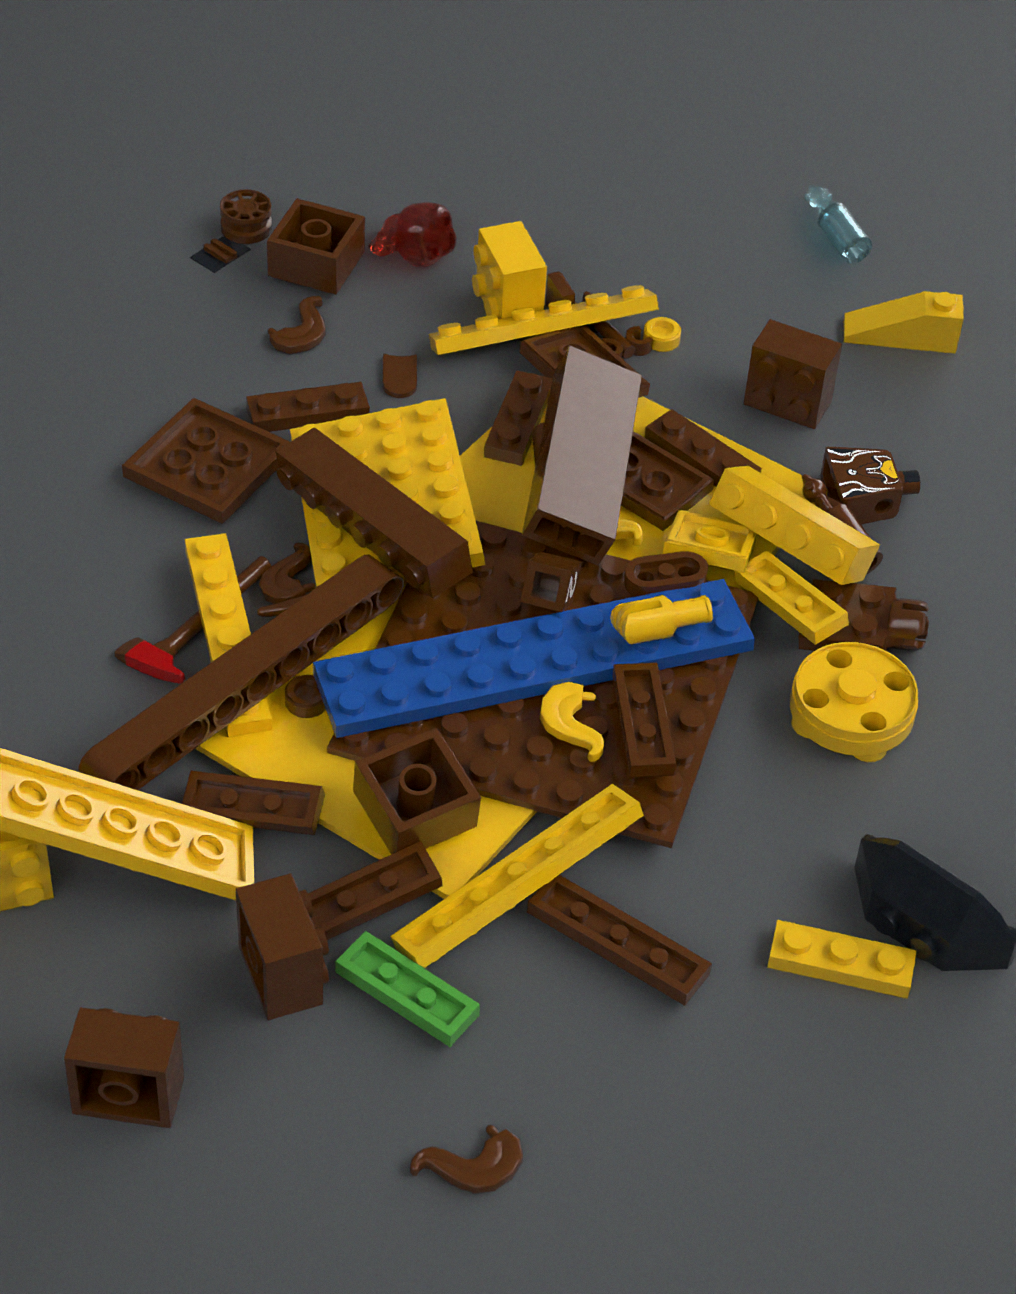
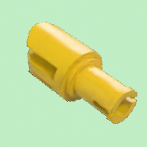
(658, 617)

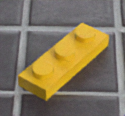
(792, 597)
(842, 959)

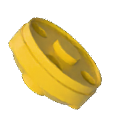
(854, 700)

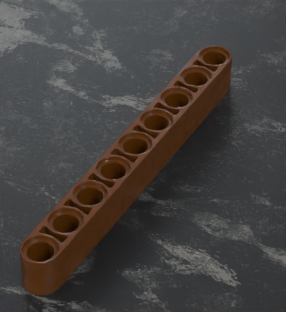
(243, 675)

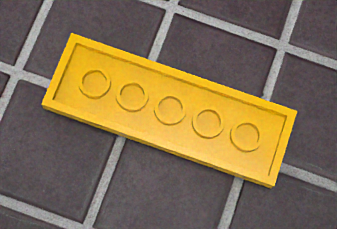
(124, 826)

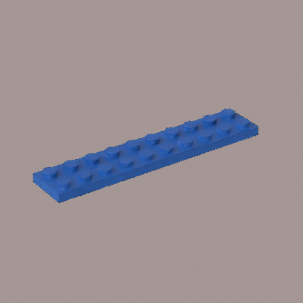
(513, 661)

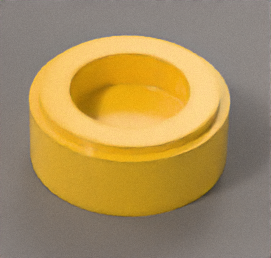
(664, 332)

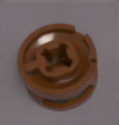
(246, 219)

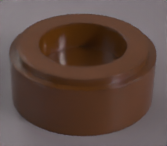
(303, 697)

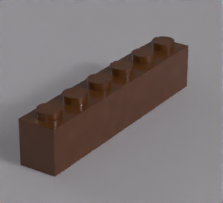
(374, 512)

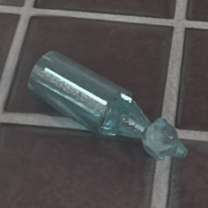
(839, 226)

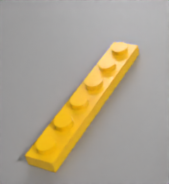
(527, 322)
(223, 614)
(517, 876)

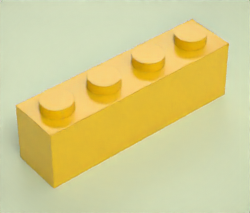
(794, 524)

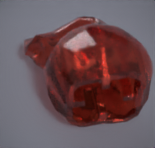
(419, 234)

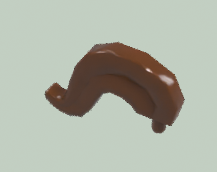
(304, 336)
(277, 581)
(484, 1173)

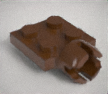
(874, 617)

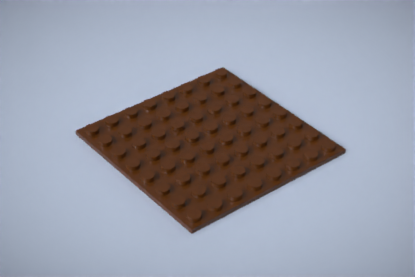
(506, 744)

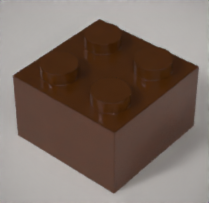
(316, 246)
(792, 373)
(416, 792)
(281, 945)
(124, 1067)

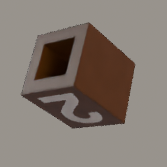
(550, 581)

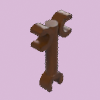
(622, 345)

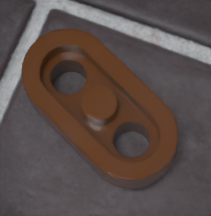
(665, 572)

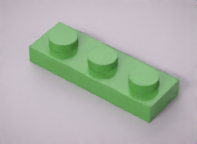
(407, 988)

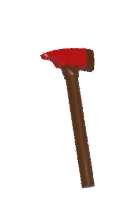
(158, 658)

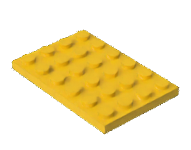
(414, 453)

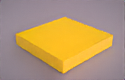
(717, 540)

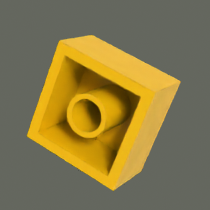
(508, 270)

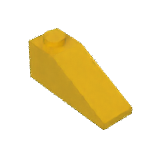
(912, 322)

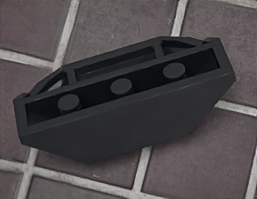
(930, 909)

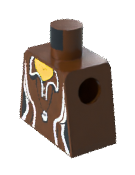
(867, 481)

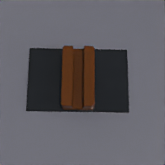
(219, 253)

